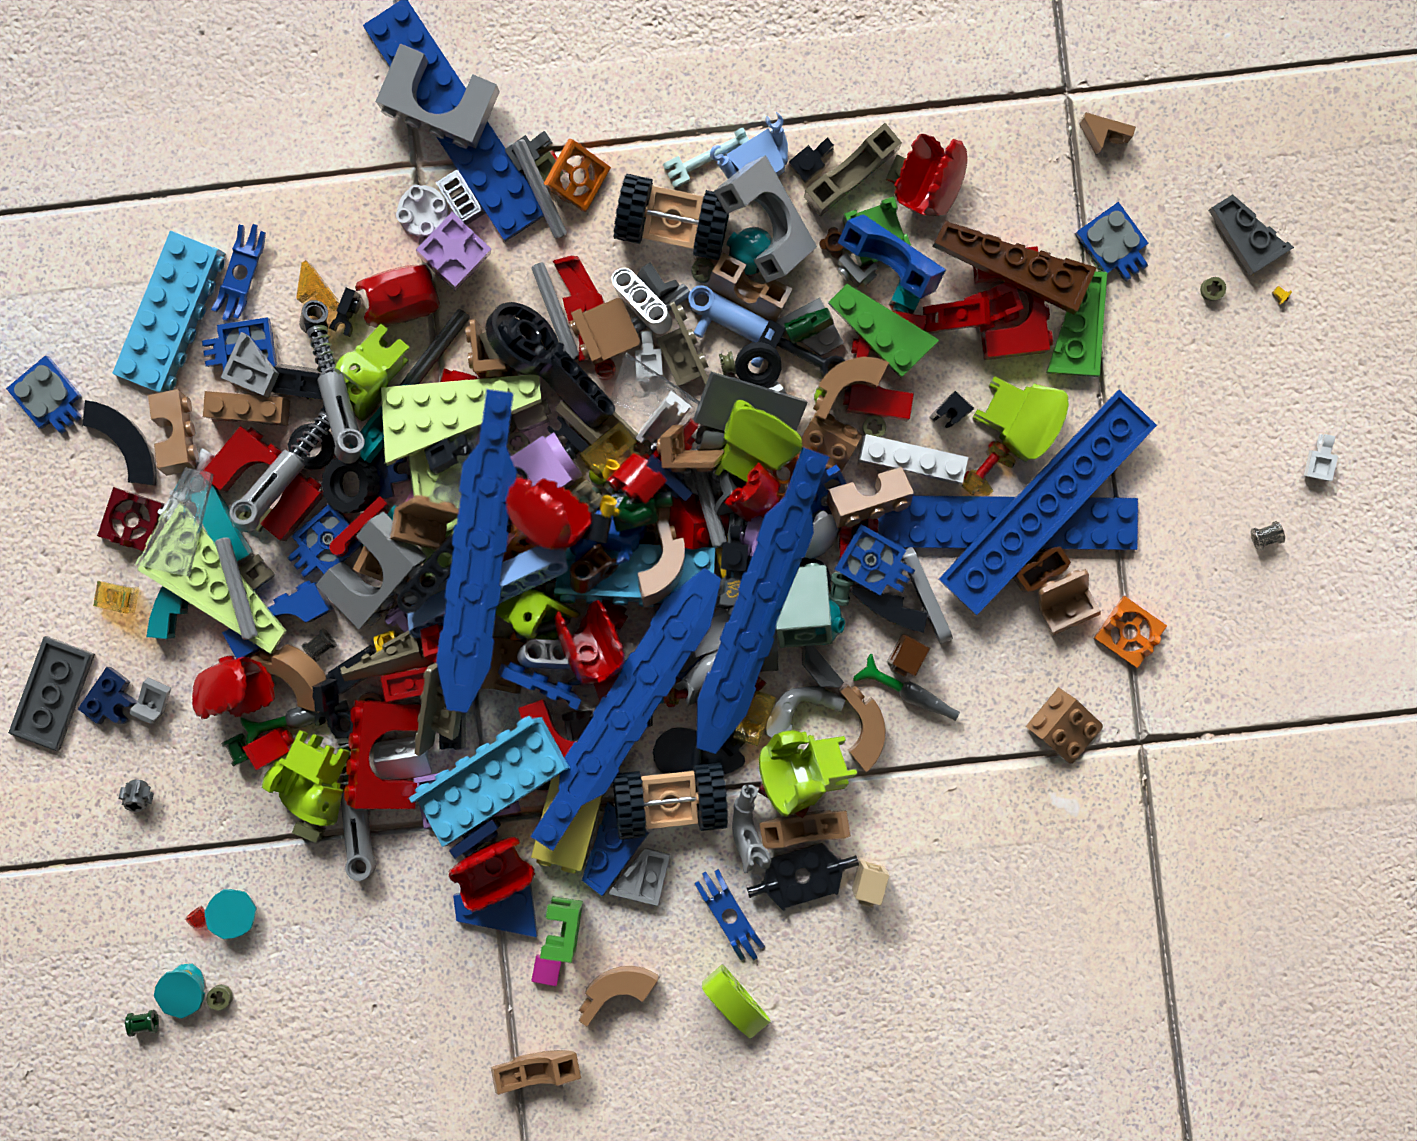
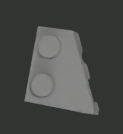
(822, 342)
(250, 367)
(643, 878)

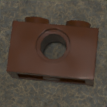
(907, 656)

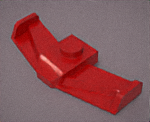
(582, 290)

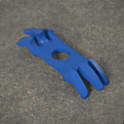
(240, 256)
(723, 901)

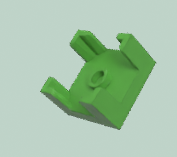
(885, 216)
(563, 947)

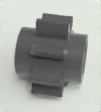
(136, 795)

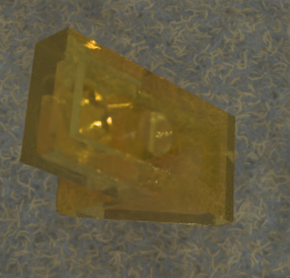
(312, 283)
(609, 446)
(116, 597)
(754, 723)

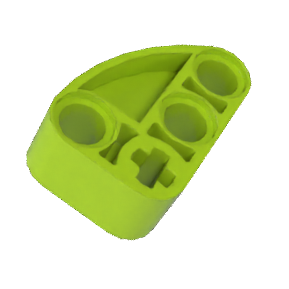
(735, 1002)

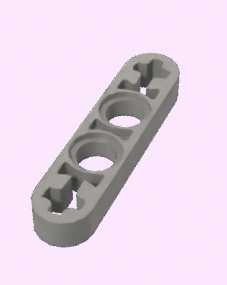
(927, 597)

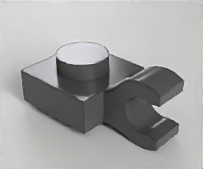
(538, 143)

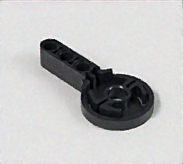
(521, 348)

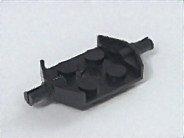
(824, 877)

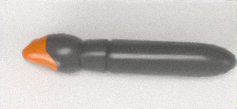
(542, 628)

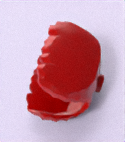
(931, 176)
(399, 295)
(547, 514)
(595, 651)
(232, 686)
(491, 874)

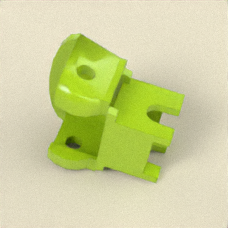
(373, 370)
(1025, 418)
(756, 439)
(538, 605)
(799, 776)
(309, 780)

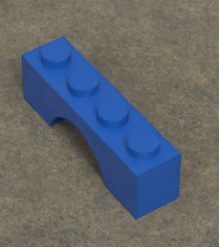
(869, 239)
(307, 603)

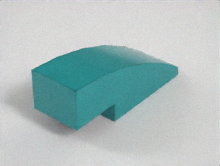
(220, 525)
(164, 614)

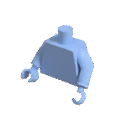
(767, 143)

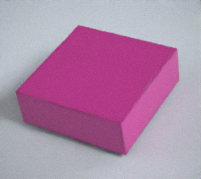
(546, 971)

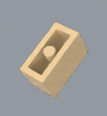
(870, 883)

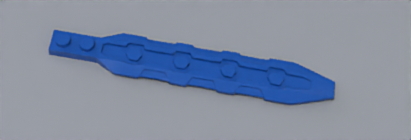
(477, 558)
(761, 597)
(631, 701)

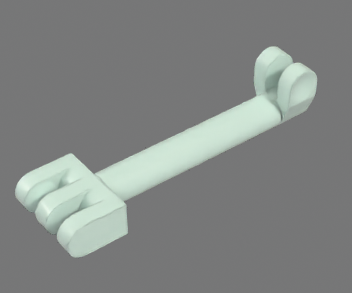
(683, 168)

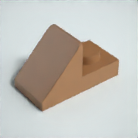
(1098, 128)

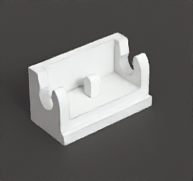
(668, 413)

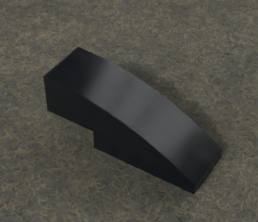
(891, 609)

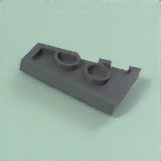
(1248, 236)

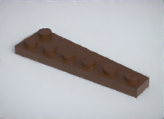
(1037, 273)

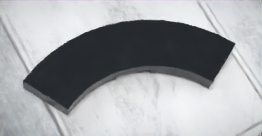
(128, 438)

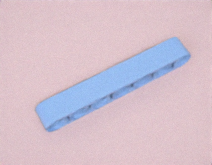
(516, 577)

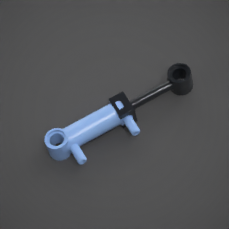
(750, 326)

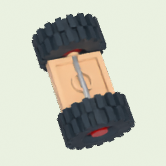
(670, 217)
(670, 800)

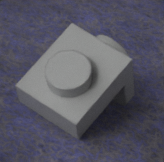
(850, 270)
(151, 701)

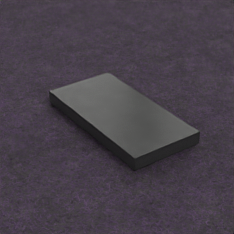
(723, 392)
(51, 693)

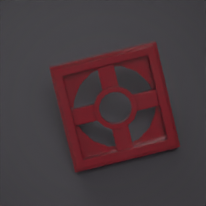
(116, 498)

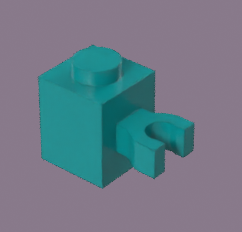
(904, 300)

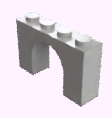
(462, 123)
(790, 236)
(361, 601)

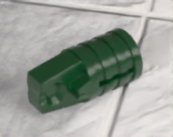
(808, 325)

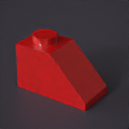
(689, 522)
(269, 748)

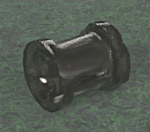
(1267, 535)
(319, 645)

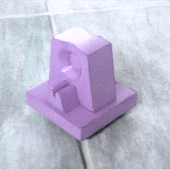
(397, 616)

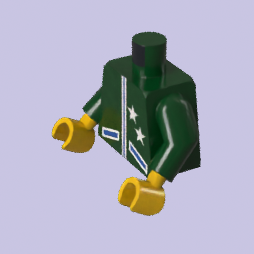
(628, 512)

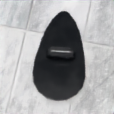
(677, 752)

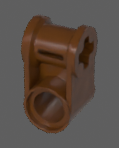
(595, 566)

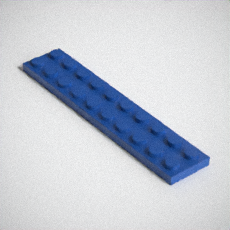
(487, 168)
(1047, 502)
(960, 519)

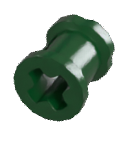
(235, 748)
(141, 1023)

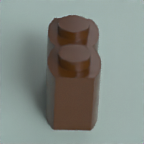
(1047, 564)

